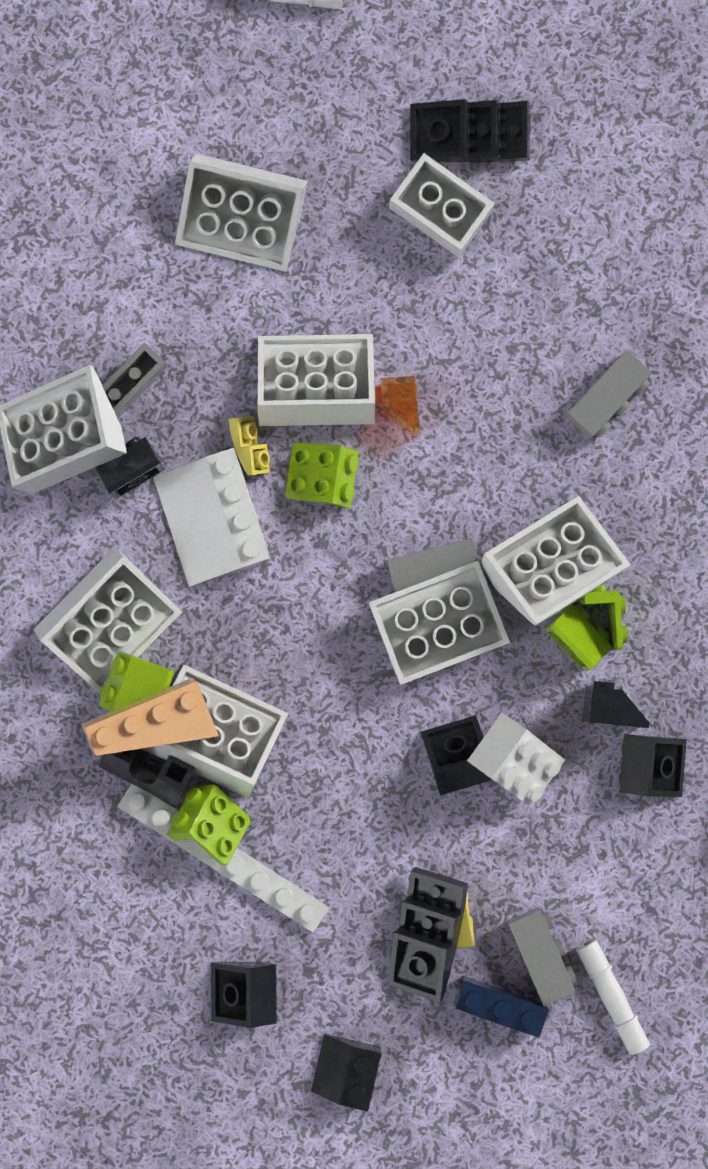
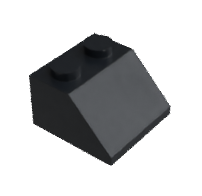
(131, 468)
(611, 706)
(448, 752)
(652, 766)
(244, 993)
(346, 1071)

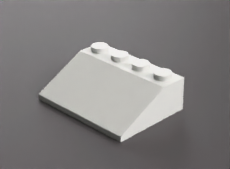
(240, 212)
(316, 380)
(59, 431)
(212, 517)
(553, 562)
(106, 613)
(439, 622)
(245, 737)

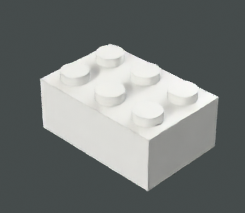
(441, 205)
(516, 760)

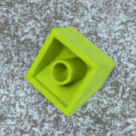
(579, 636)
(132, 680)

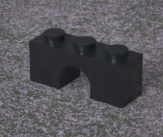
(163, 779)

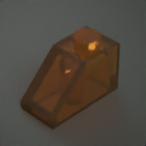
(400, 402)

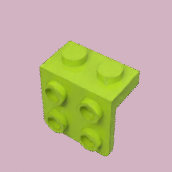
(322, 474)
(615, 607)
(211, 822)

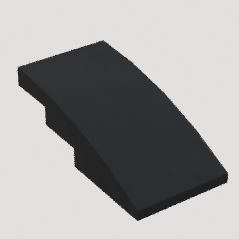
(470, 131)
(427, 934)

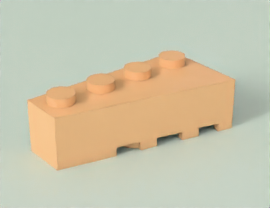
(155, 720)

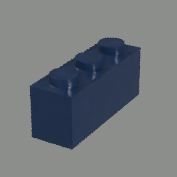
(500, 1006)

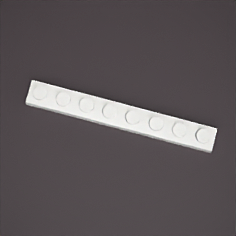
(241, 868)

